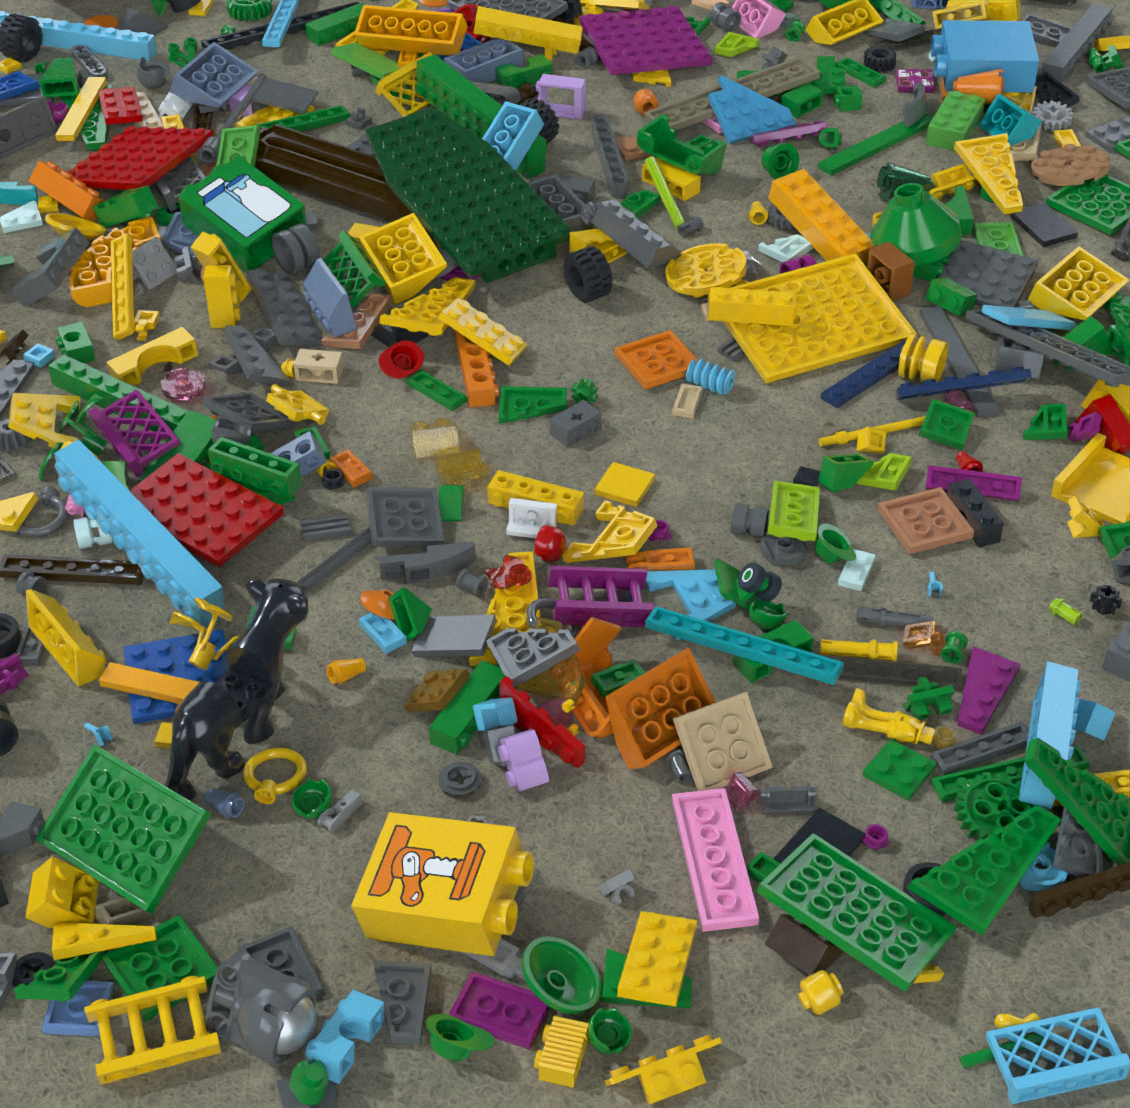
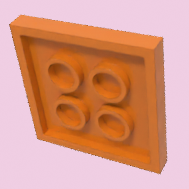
(655, 359)

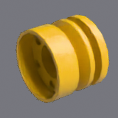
(918, 358)

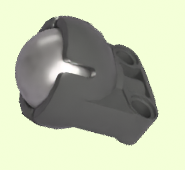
(261, 1008)

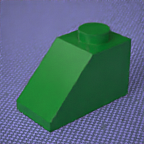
(843, 470)

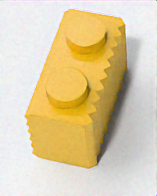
(563, 1051)

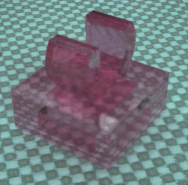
(741, 791)

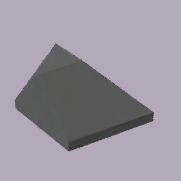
(140, 22)

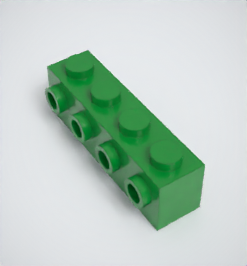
(255, 467)

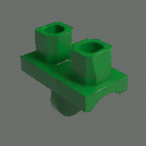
(926, 695)

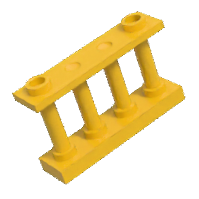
(173, 1050)

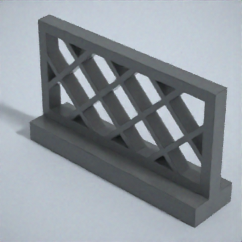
(166, 187)

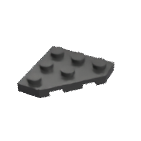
(530, 652)

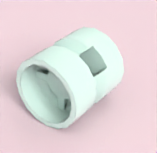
(85, 536)

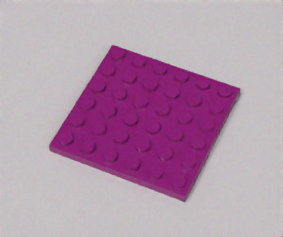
(645, 40)

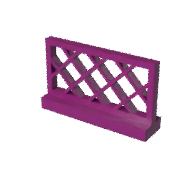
(120, 439)

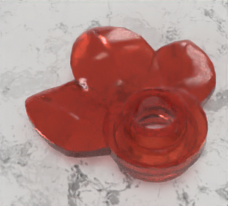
(512, 573)

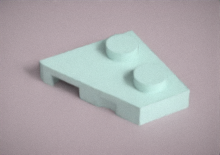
(21, 218)
(786, 248)

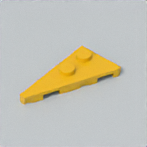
(87, 938)

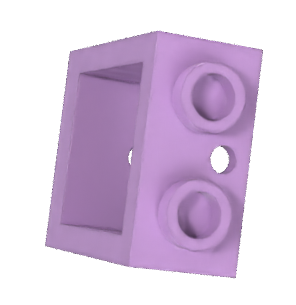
(576, 84)

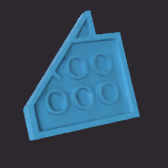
(746, 112)

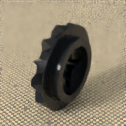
(33, 962)

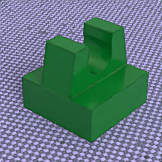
(1112, 58)

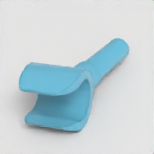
(934, 585)
(101, 734)

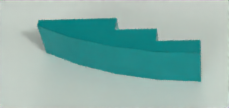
(19, 195)

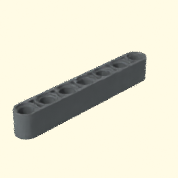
(609, 157)

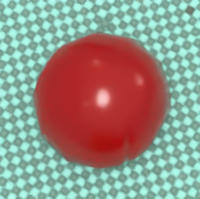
(550, 543)

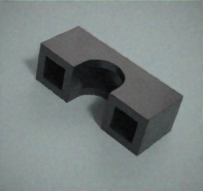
(979, 513)

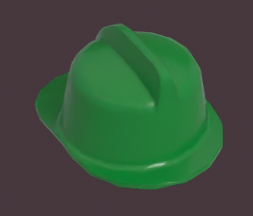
(833, 544)
(455, 1038)

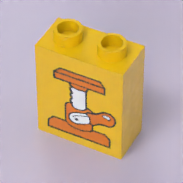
(443, 884)

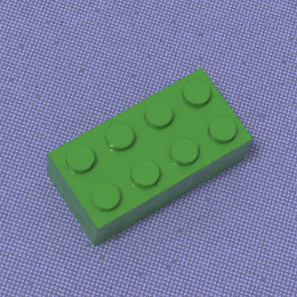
(955, 120)

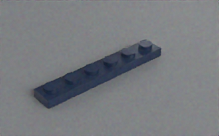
(863, 377)
(971, 382)

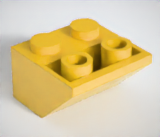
(61, 894)

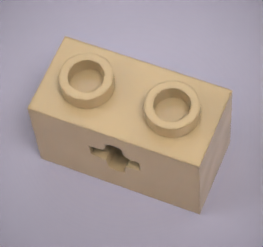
(318, 366)

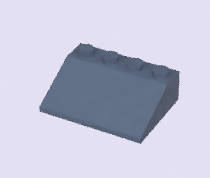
(212, 77)

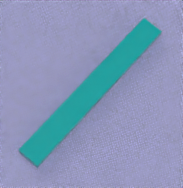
(745, 645)

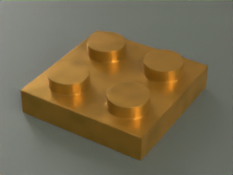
(436, 690)

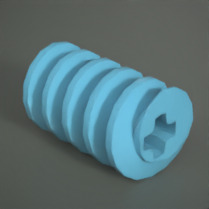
(710, 378)

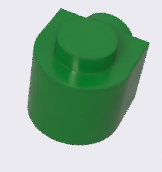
(830, 138)
(309, 1082)

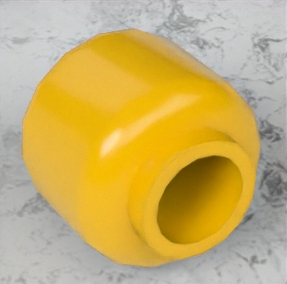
(820, 992)

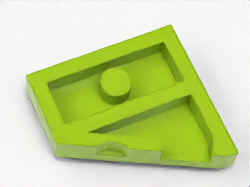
(734, 44)
(887, 472)

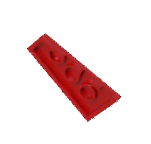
(550, 736)

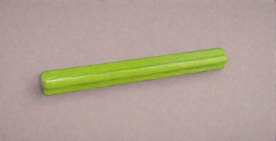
(664, 191)

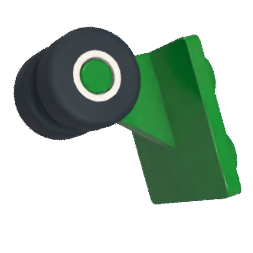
(746, 584)

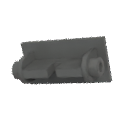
(787, 801)

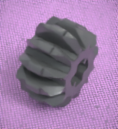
(10, 438)

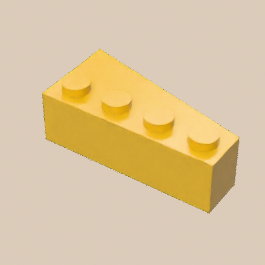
(999, 9)

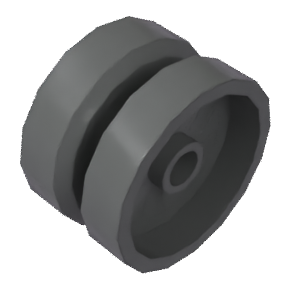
(295, 249)

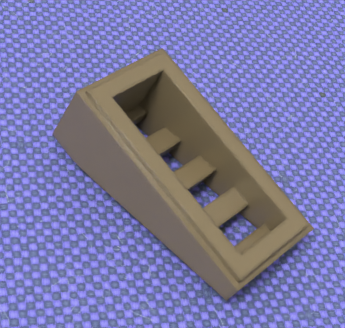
(108, 912)

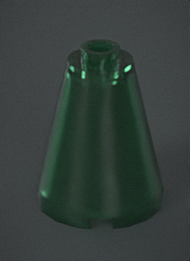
(893, 176)

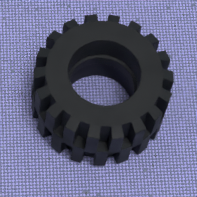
(20, 37)
(548, 117)
(588, 274)

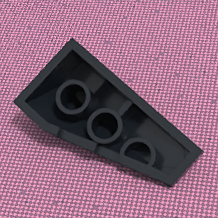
(391, 335)

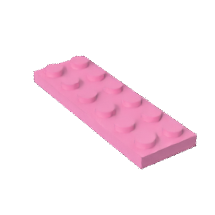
(714, 860)

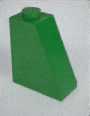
(1090, 335)

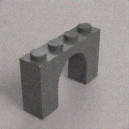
(57, 261)

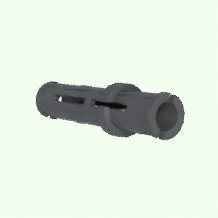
(889, 618)

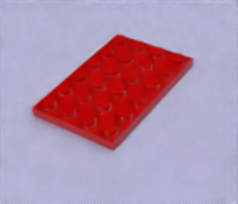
(205, 509)

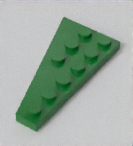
(986, 873)

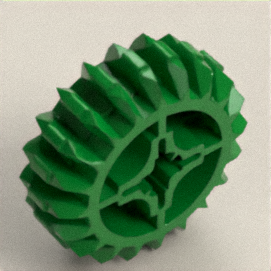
(249, 9)

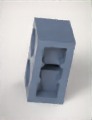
(305, 451)

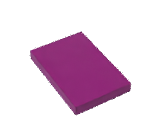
(501, 1009)

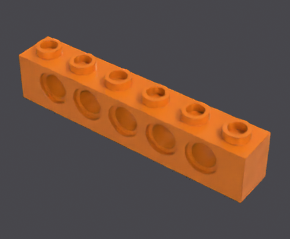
(476, 372)

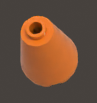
(983, 84)

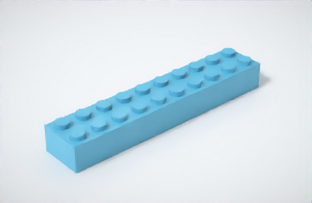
(137, 532)

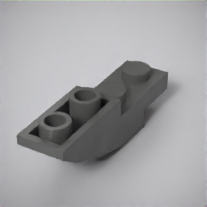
(433, 564)

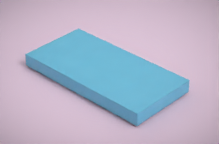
(1028, 317)

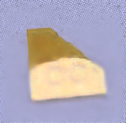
(560, 680)

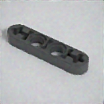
(88, 61)

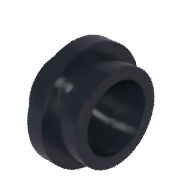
(333, 479)

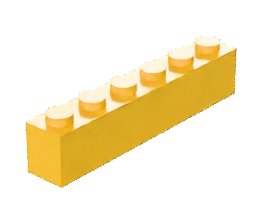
(528, 30)

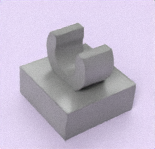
(618, 884)

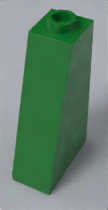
(59, 79)

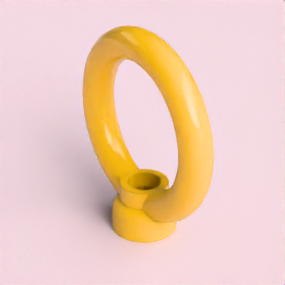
(267, 789)

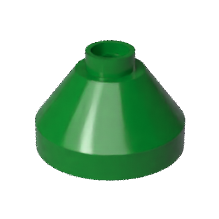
(918, 225)

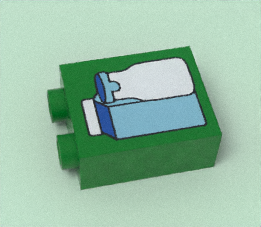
(241, 210)

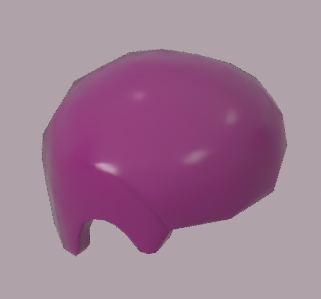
(58, 111)

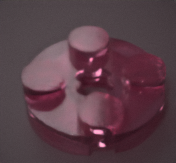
(193, 385)

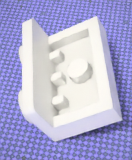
(174, 105)
(529, 516)

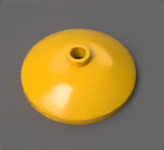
(64, 223)

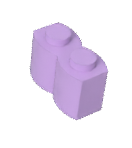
(523, 760)

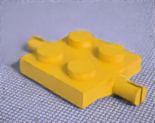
(297, 405)

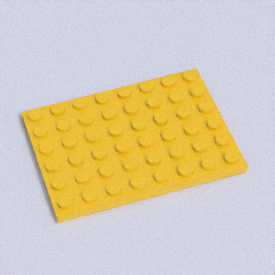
(836, 319)

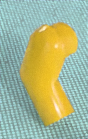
(1006, 1020)

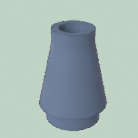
(225, 802)

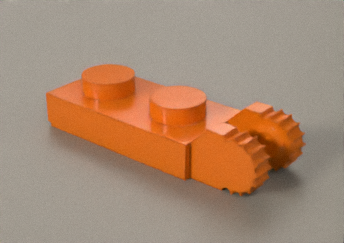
(662, 560)

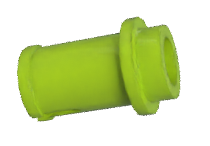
(1065, 611)

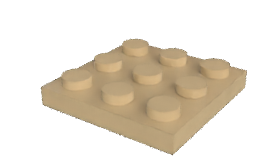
(722, 742)

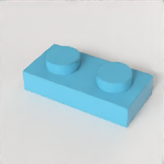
(382, 632)

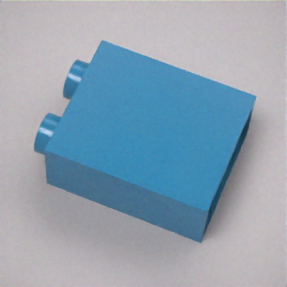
(983, 47)

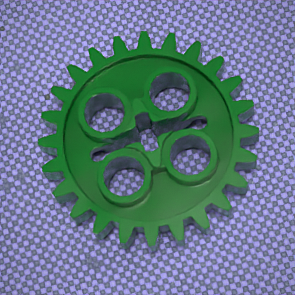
(988, 804)

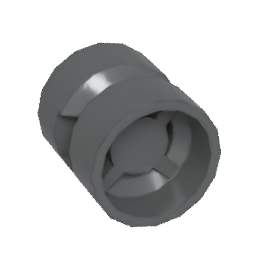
(725, 17)
(749, 520)

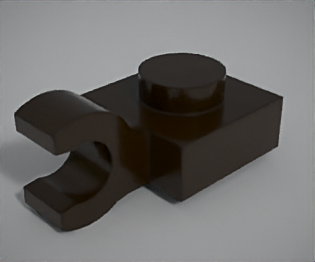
(16, 344)

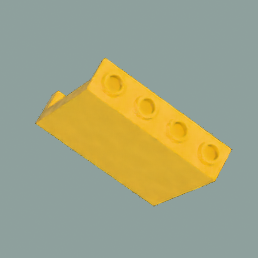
(1098, 480)

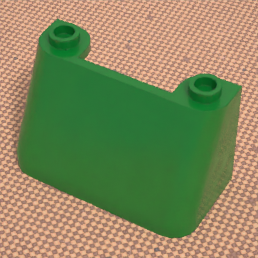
(660, 141)

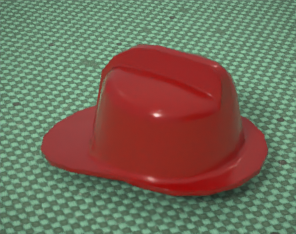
(401, 359)

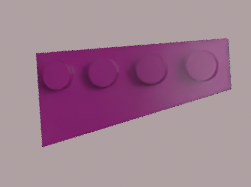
(984, 689)

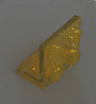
(434, 438)

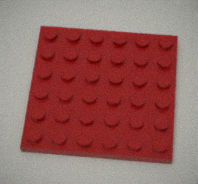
(139, 157)

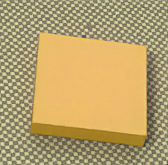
(624, 484)

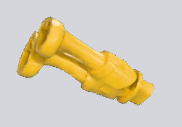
(895, 725)

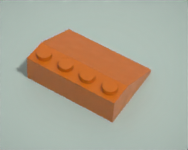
(646, 708)

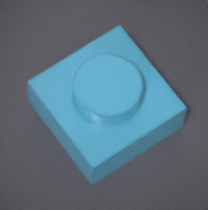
(39, 355)

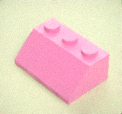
(758, 17)

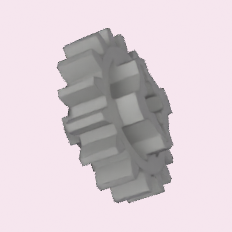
(1053, 115)

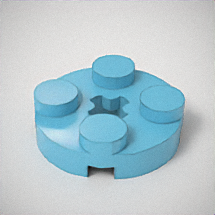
(1046, 878)

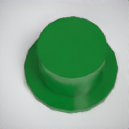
(780, 160)

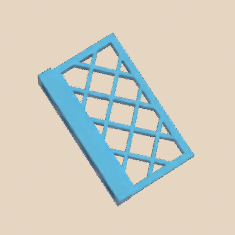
(1060, 1079)

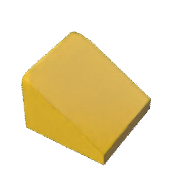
(871, 440)

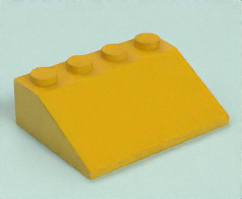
(403, 256)
(1077, 286)

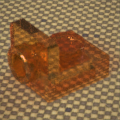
(923, 635)

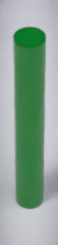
(987, 1055)

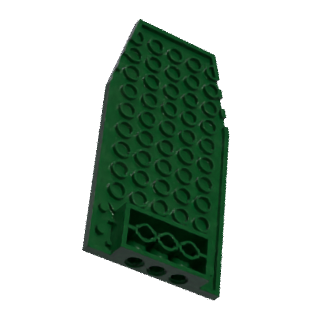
(466, 195)

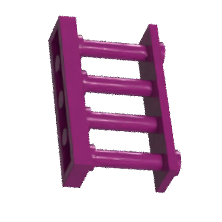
(612, 611)

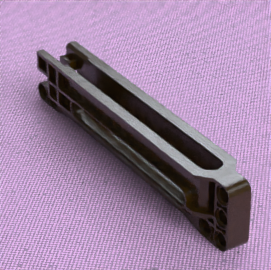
(325, 179)

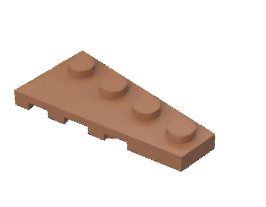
(366, 321)

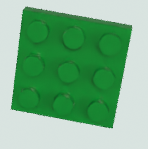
(160, 962)

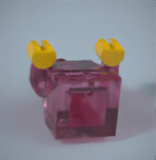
(561, 712)

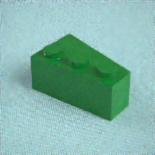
(126, 206)

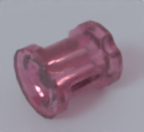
(955, 398)

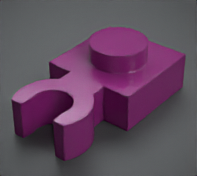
(1086, 428)

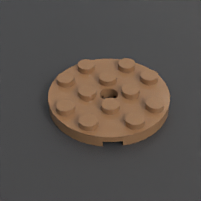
(1070, 165)

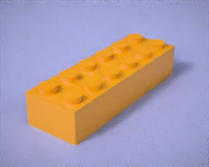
(411, 30)
(818, 217)

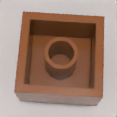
(891, 270)

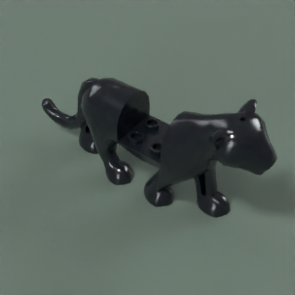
(247, 689)

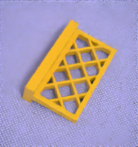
(394, 82)

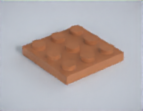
(925, 520)

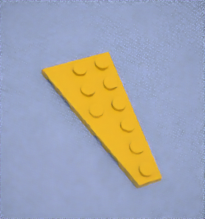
(994, 168)
(424, 310)
(511, 607)

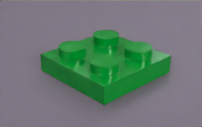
(946, 424)
(899, 769)

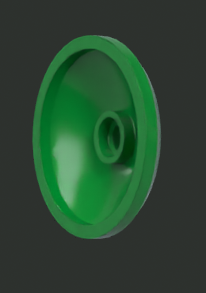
(561, 975)

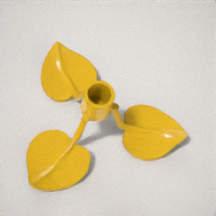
(204, 650)

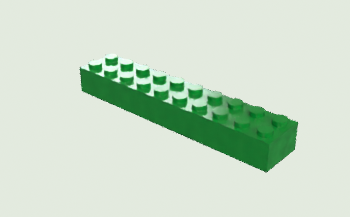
(469, 107)

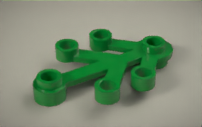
(190, 46)

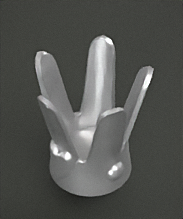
(749, 258)

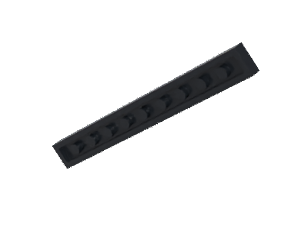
(255, 34)

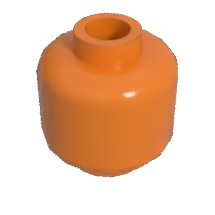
(644, 101)

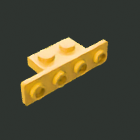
(948, 179)
(670, 1074)

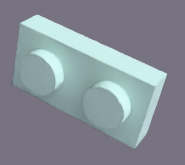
(856, 572)

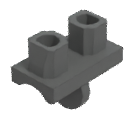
(773, 58)
(187, 266)

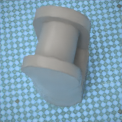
(342, 810)

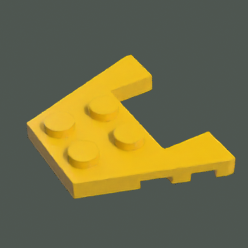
(36, 414)
(621, 537)

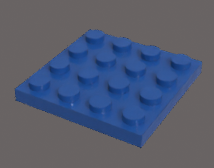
(172, 659)

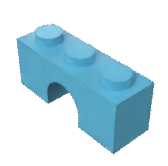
(355, 1017)

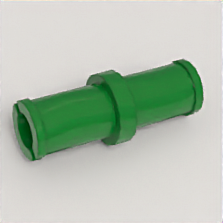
(1096, 60)

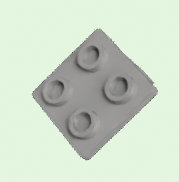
(152, 263)

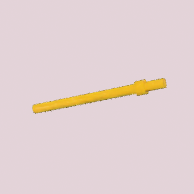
(843, 437)

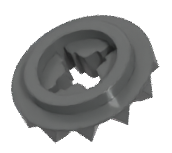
(467, 772)

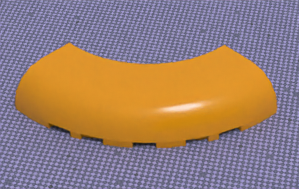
(92, 275)

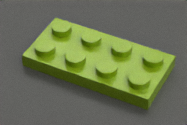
(794, 511)

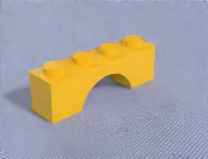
(173, 347)

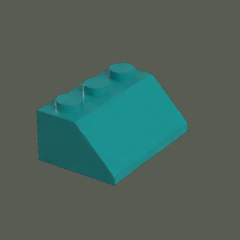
(1010, 118)

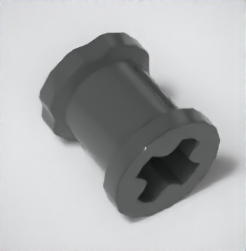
(472, 582)

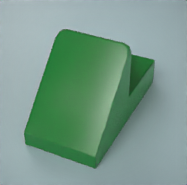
(451, 502)

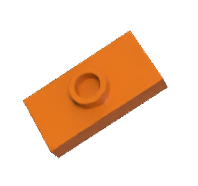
(352, 468)

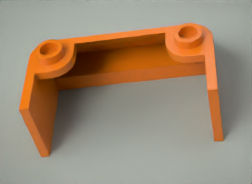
(593, 657)

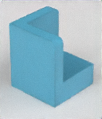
(494, 713)
(1093, 719)

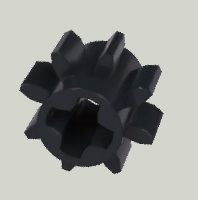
(1106, 599)

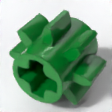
(584, 390)

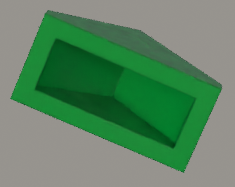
(409, 613)

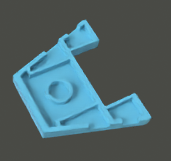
(696, 590)

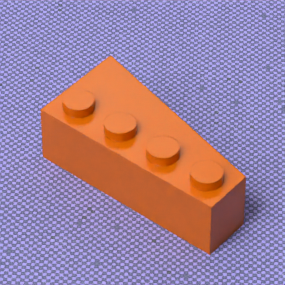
(66, 189)

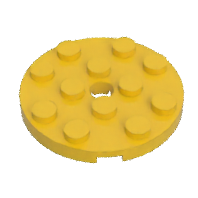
(723, 267)

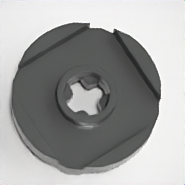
(793, 553)

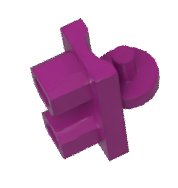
(11, 673)

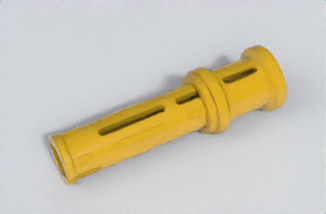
(872, 650)

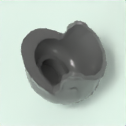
(152, 74)
(230, 431)

